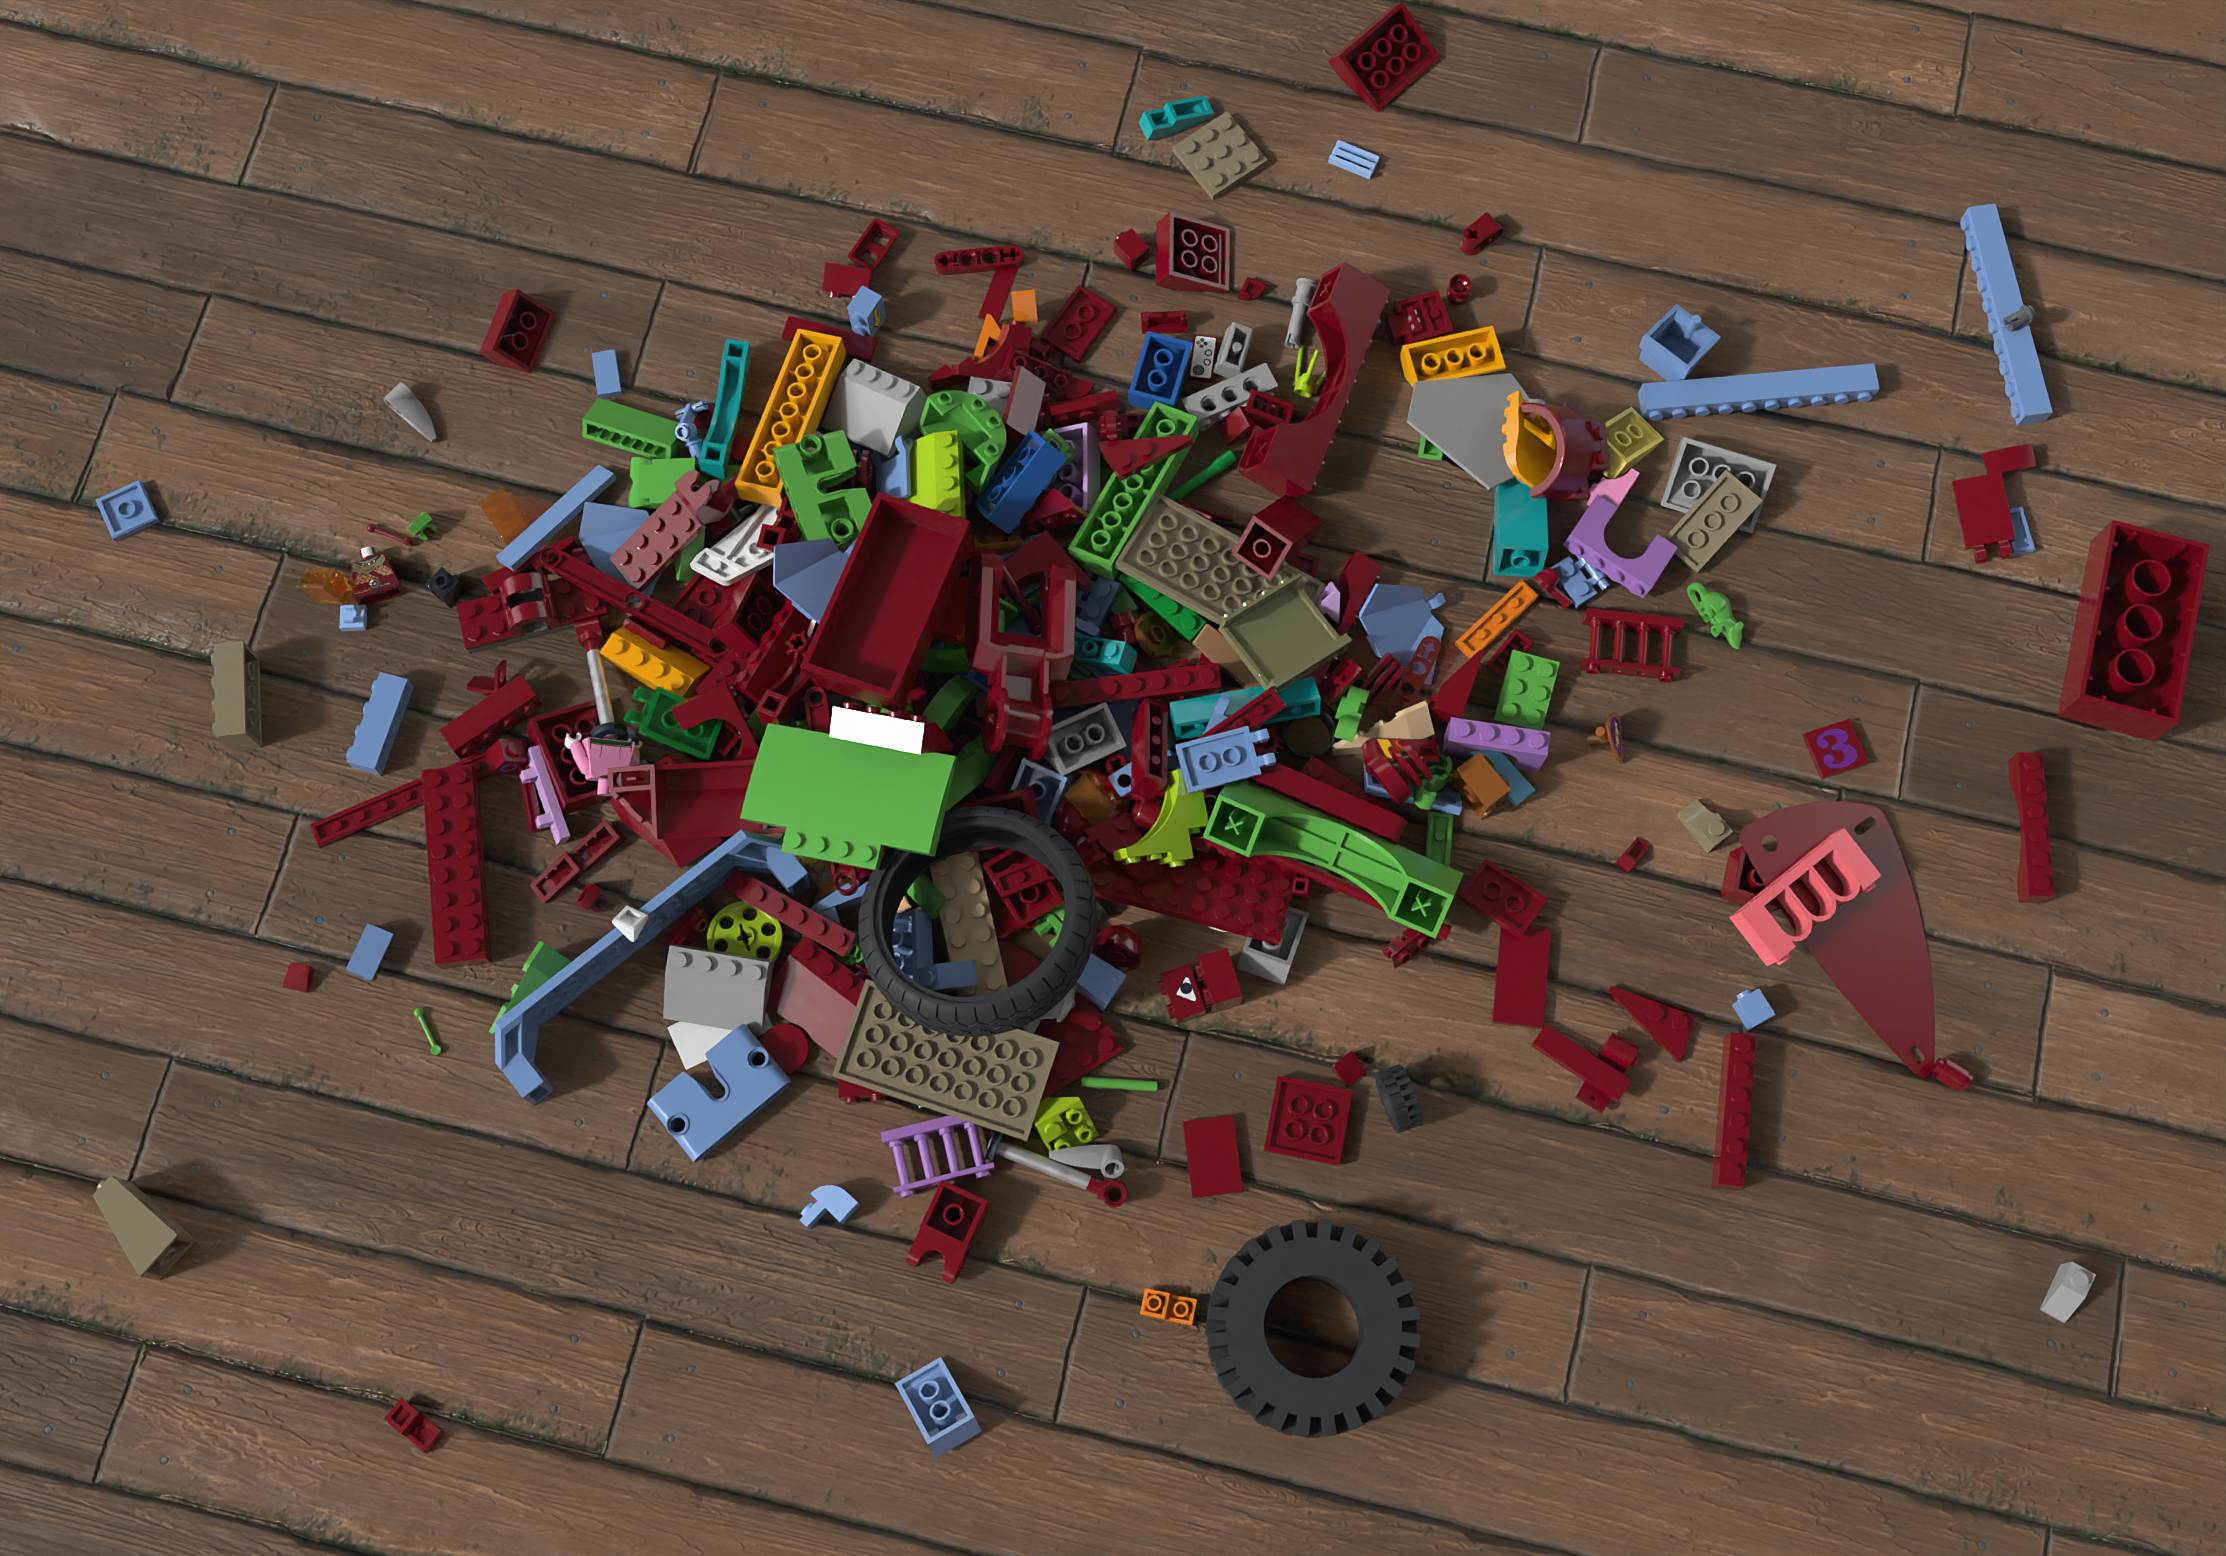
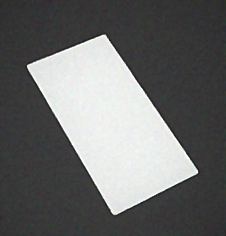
(695, 1040)

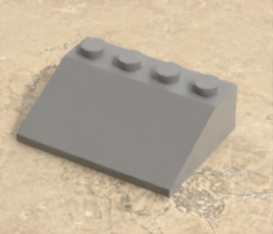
(874, 407)
(1701, 464)
(716, 988)

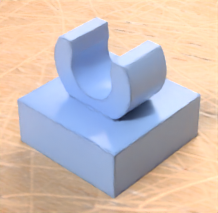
(353, 617)

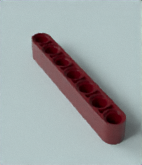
(1331, 801)

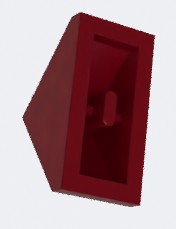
(1239, 425)

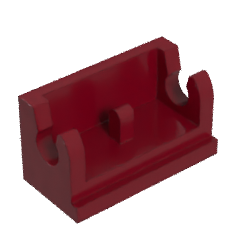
(1340, 681)

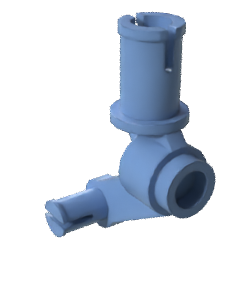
(687, 430)

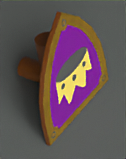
(1612, 735)

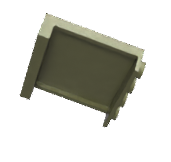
(1282, 635)

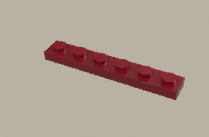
(791, 912)

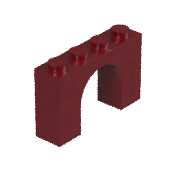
(721, 703)

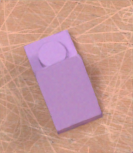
(1329, 601)

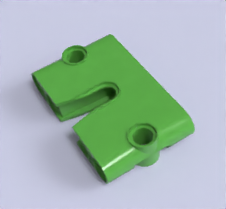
(808, 473)

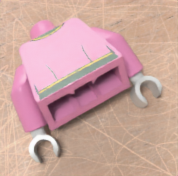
(597, 755)

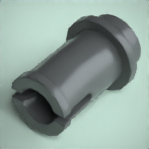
(2020, 317)

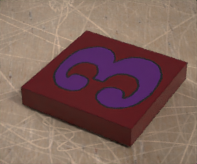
(1835, 749)

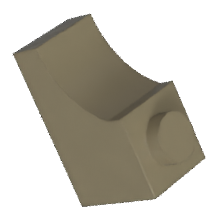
(1704, 825)

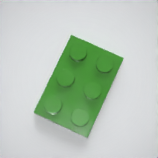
(1526, 691)

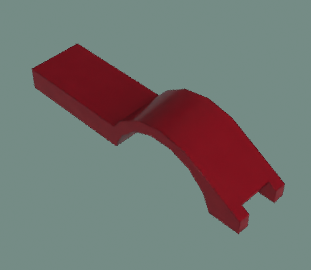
(1033, 873)

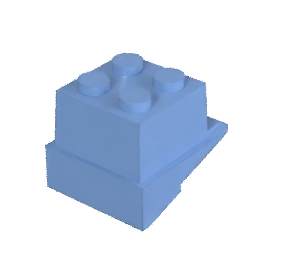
(1676, 344)

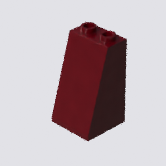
(1276, 536)

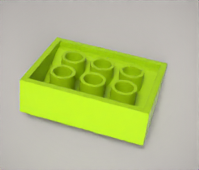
(938, 473)

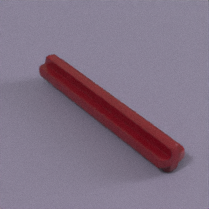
(530, 797)

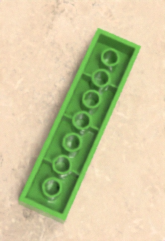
(1126, 501)

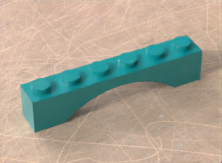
(732, 382)

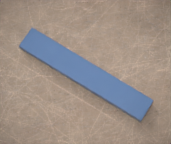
(555, 518)

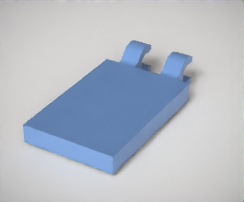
(1222, 758)

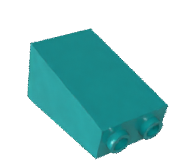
(1519, 531)

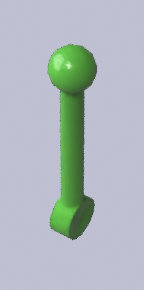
(435, 1050)

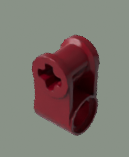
(1480, 234)

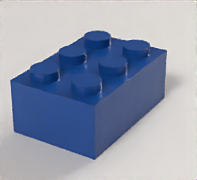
(1159, 371)

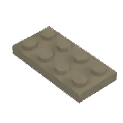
(1712, 521)

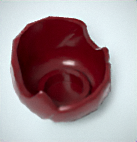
(1071, 823)

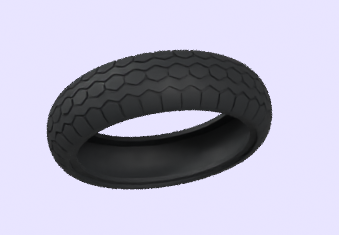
(1013, 1006)

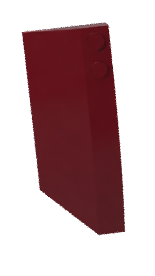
(687, 798)

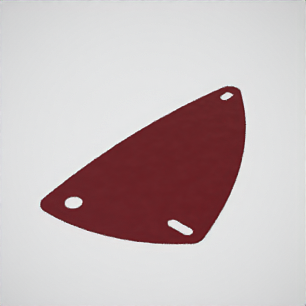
(1870, 944)

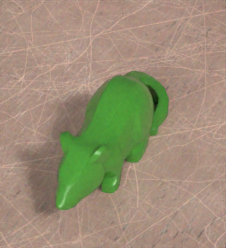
(1717, 610)

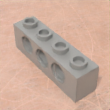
(1235, 387)

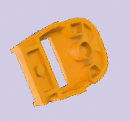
(1524, 452)

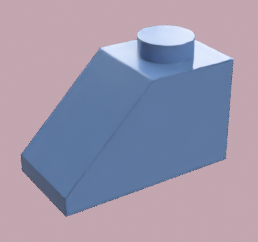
(948, 976)

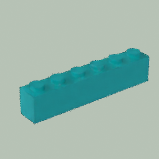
(1192, 715)

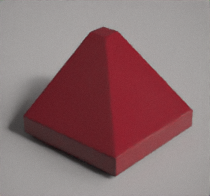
(298, 977)

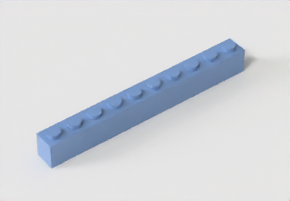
(2000, 299)
(1758, 391)

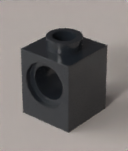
(445, 587)

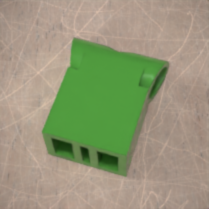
(655, 480)

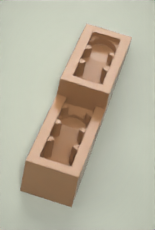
(1219, 651)

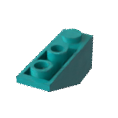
(1104, 654)

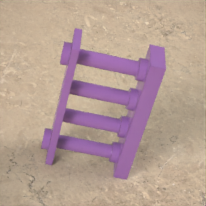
(920, 1133)

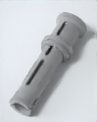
(1300, 303)

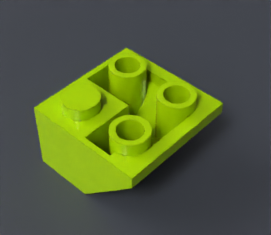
(1063, 1123)

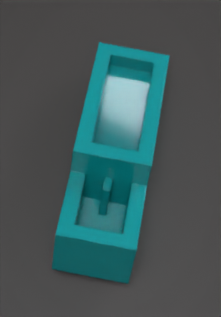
(1175, 117)

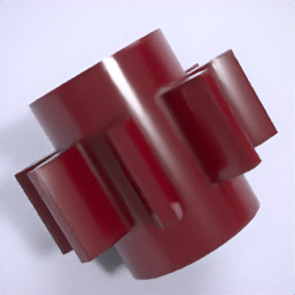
(798, 645)

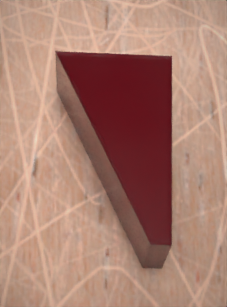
(1632, 854)

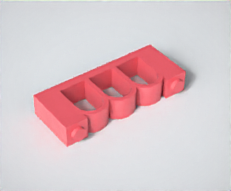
(1764, 932)

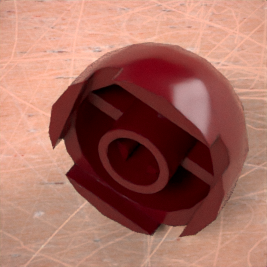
(1119, 947)

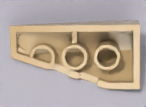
(1408, 724)

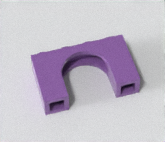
(1589, 544)
(1526, 745)

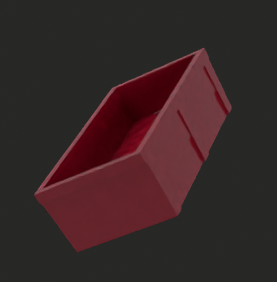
(888, 602)

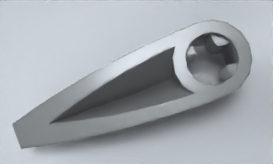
(411, 410)
(1102, 1157)

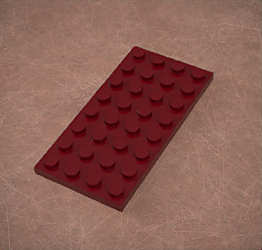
(1211, 889)

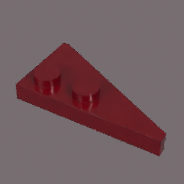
(1135, 455)
(1665, 1024)

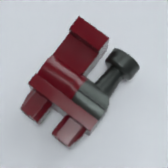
(735, 515)

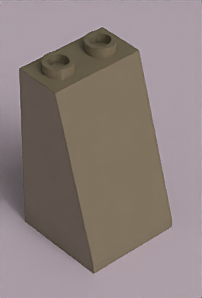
(141, 1227)

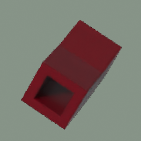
(1302, 883)

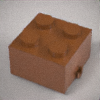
(1480, 785)

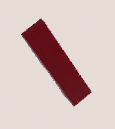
(494, 579)
(578, 861)

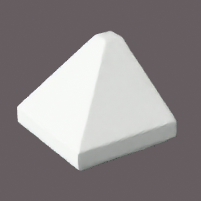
(630, 922)

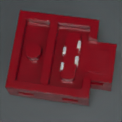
(1418, 319)

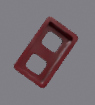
(866, 243)

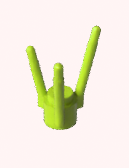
(1305, 385)

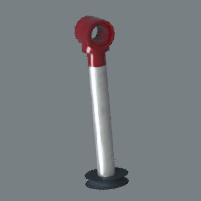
(591, 636)
(1056, 1169)

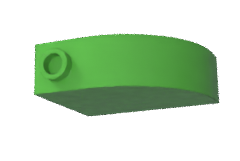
(951, 703)

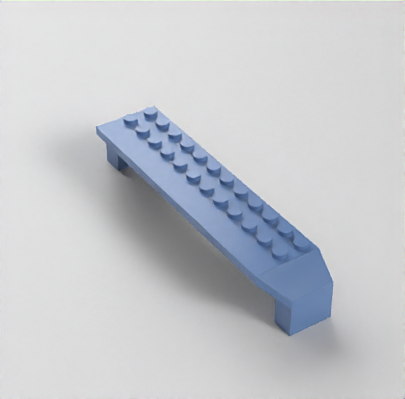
(518, 1029)

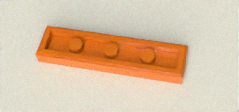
(1497, 619)

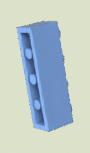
(379, 724)

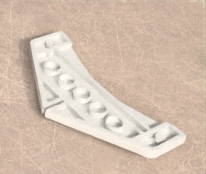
(737, 552)

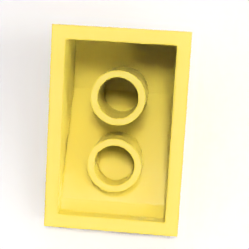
(1629, 441)

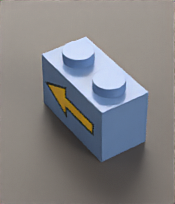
(866, 312)

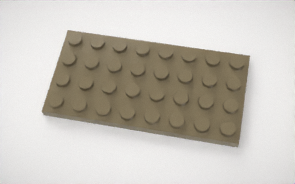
(1195, 562)
(975, 1079)

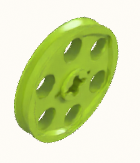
(751, 928)

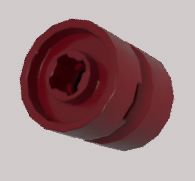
(1123, 626)

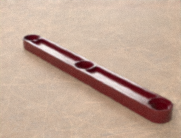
(620, 594)
(820, 720)

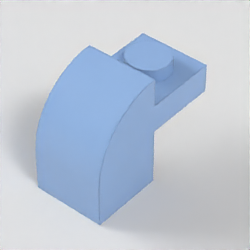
(829, 1199)

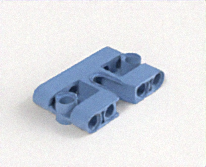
(746, 1093)

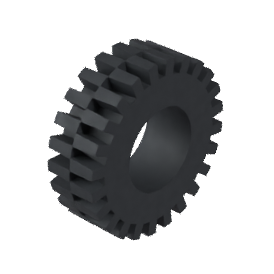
(1383, 1316)

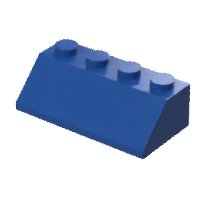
(1020, 482)

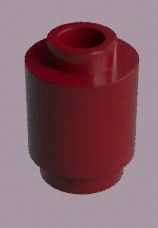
(1952, 1073)

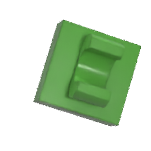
(420, 524)

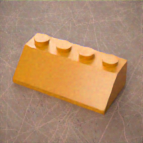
(1452, 356)
(652, 666)

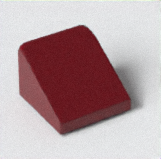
(1348, 1069)

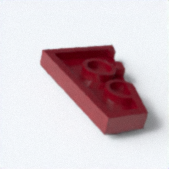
(1120, 834)

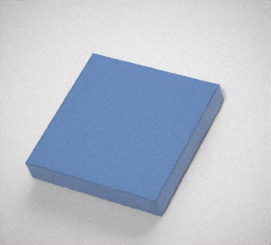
(127, 510)

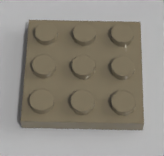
(1219, 155)

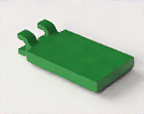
(661, 725)

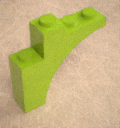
(1170, 835)

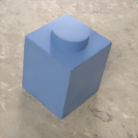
(1752, 1008)

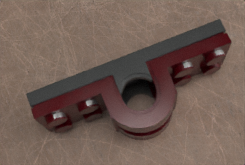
(526, 609)

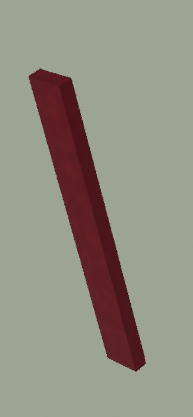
(383, 807)

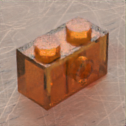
(504, 515)
(325, 586)
(1093, 798)

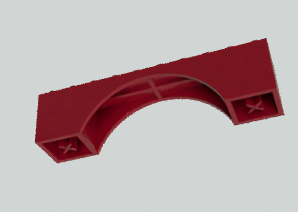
(1345, 316)

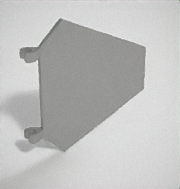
(1466, 422)

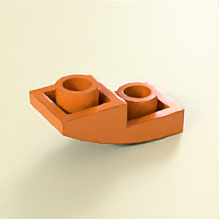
(1169, 1307)

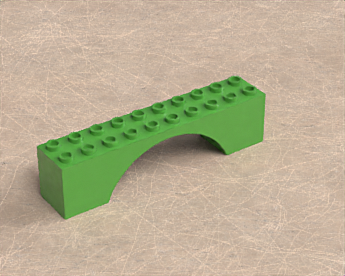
(1266, 823)

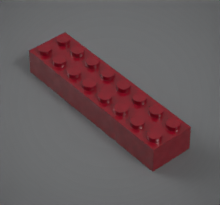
(456, 867)

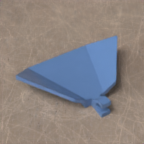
(604, 531)
(809, 573)
(1399, 620)

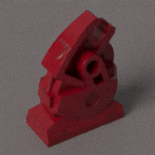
(1110, 428)

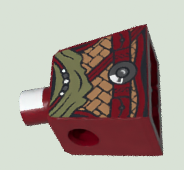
(375, 578)

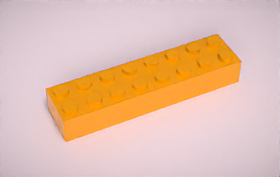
(790, 412)

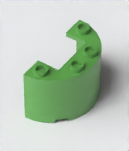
(978, 427)

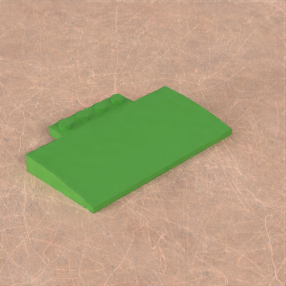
(847, 796)

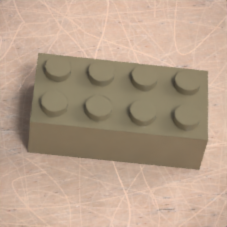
(236, 696)

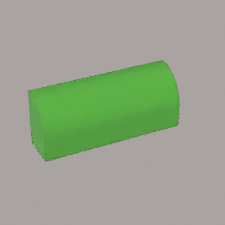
(631, 430)

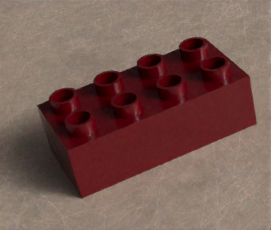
(2134, 631)

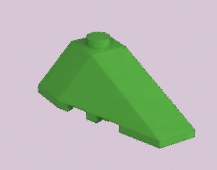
(539, 968)

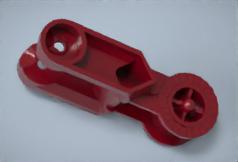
(1019, 665)

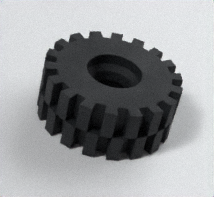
(1398, 1098)

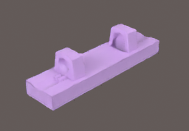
(553, 815)

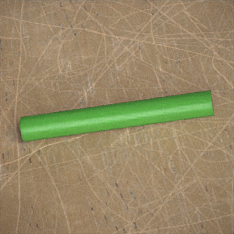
(1119, 1084)

